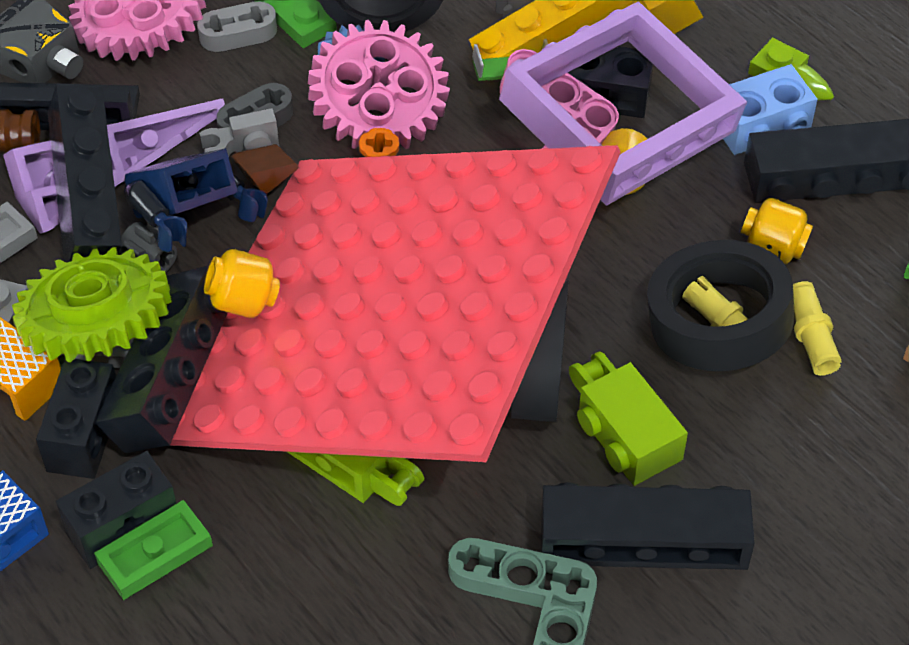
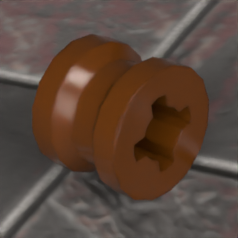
(18, 129)

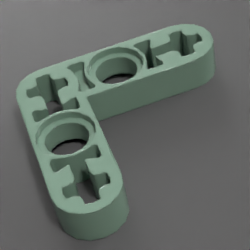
(555, 603)

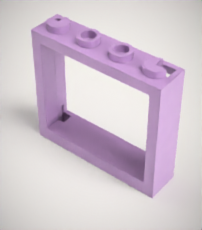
(556, 128)

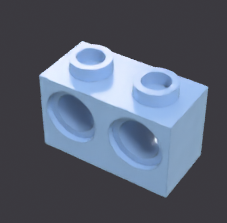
(773, 103)

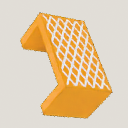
(23, 374)

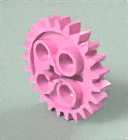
(132, 24)
(354, 60)

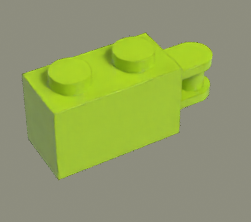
(627, 418)
(366, 474)

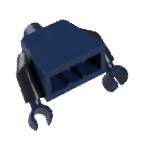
(186, 184)

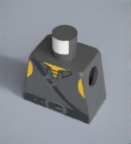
(37, 43)

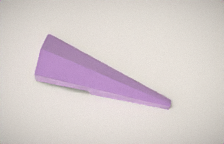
(132, 147)

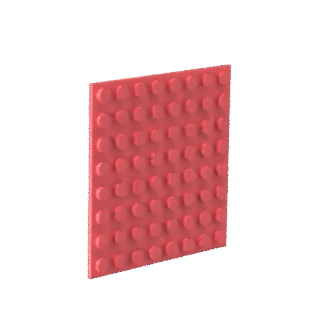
(399, 303)

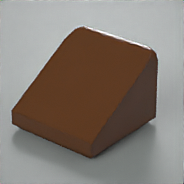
(265, 166)

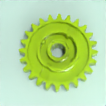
(91, 304)

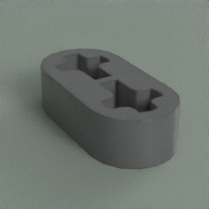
(264, 97)

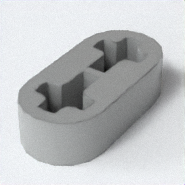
(237, 26)

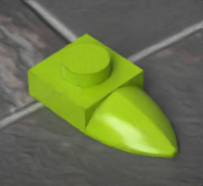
(778, 54)

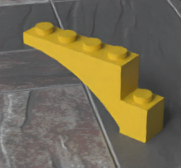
(562, 18)

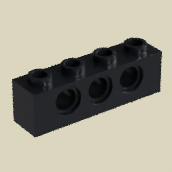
(162, 369)

